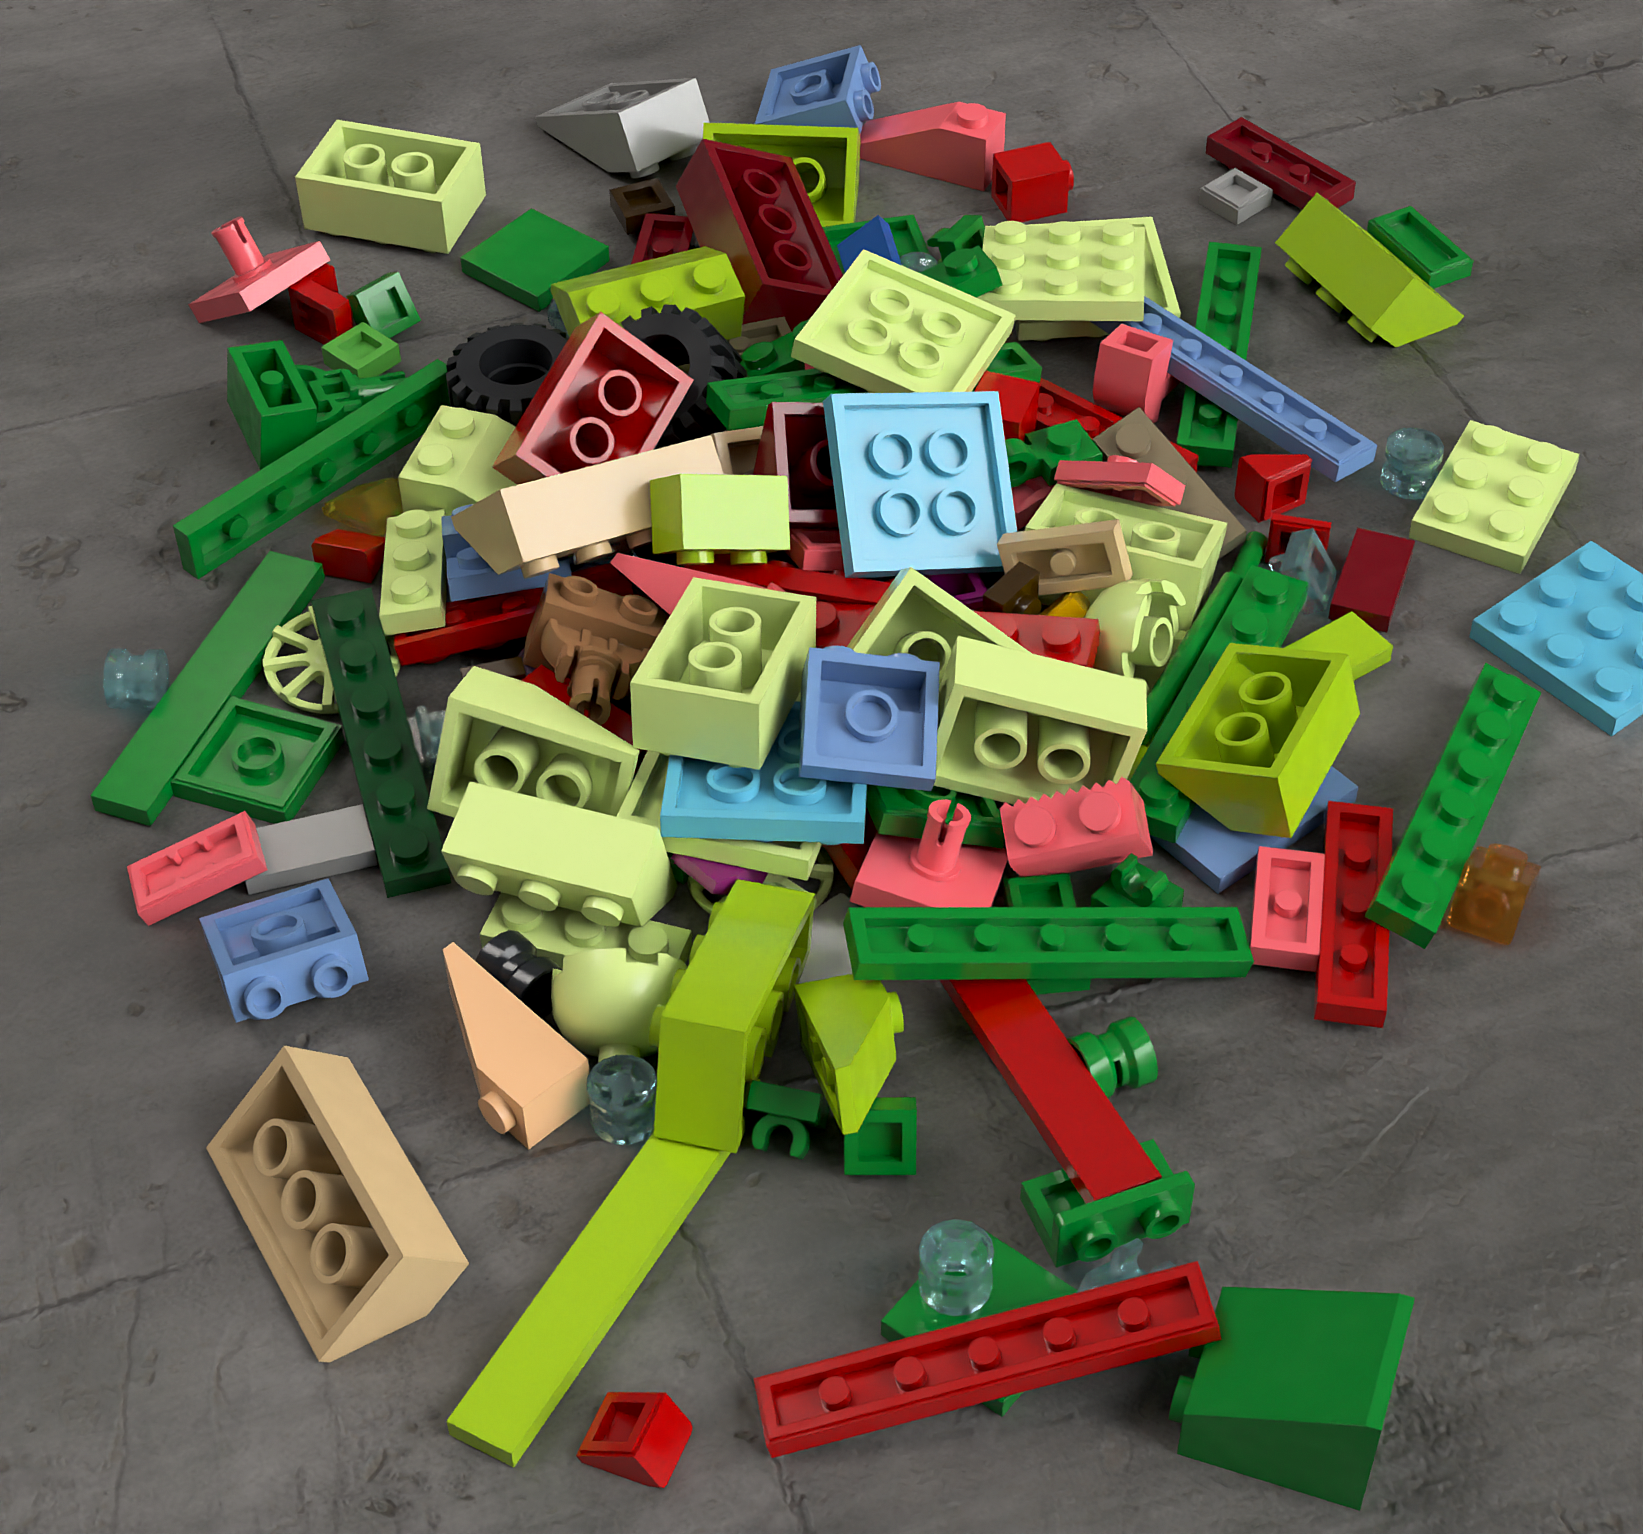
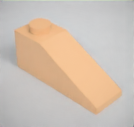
(521, 1065)

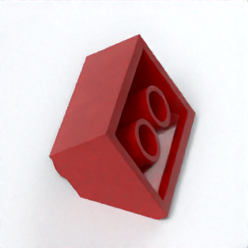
(596, 405)

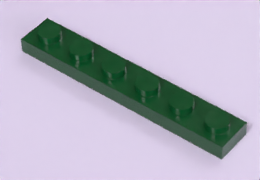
(380, 744)

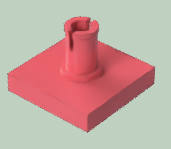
(256, 276)
(930, 869)

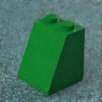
(1295, 1387)

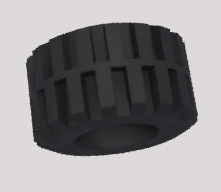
(692, 340)
(502, 368)

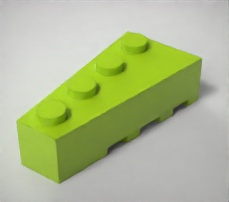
(728, 1012)

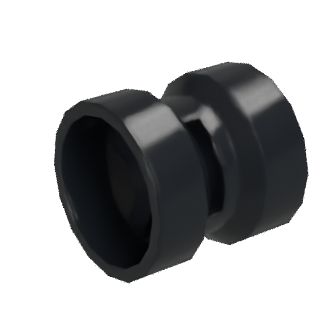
(516, 966)

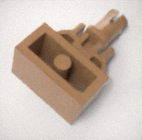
(591, 640)

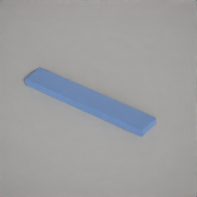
(1255, 396)

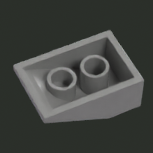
(631, 124)

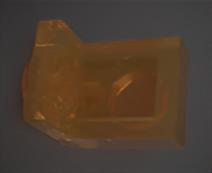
(1493, 892)

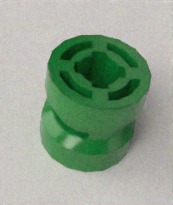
(1118, 1056)

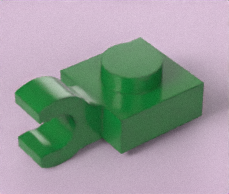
(1044, 449)

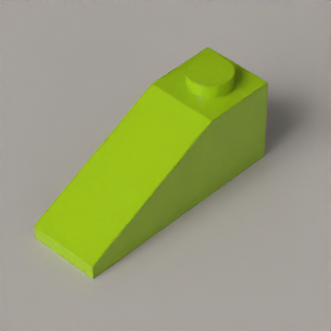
(849, 1041)

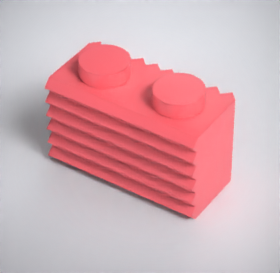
(1076, 829)

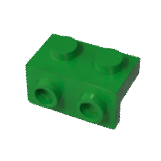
(1094, 1229)

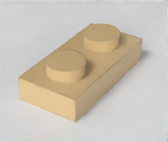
(1070, 556)

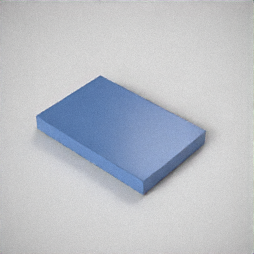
(1226, 856)

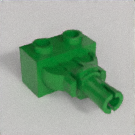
(290, 403)

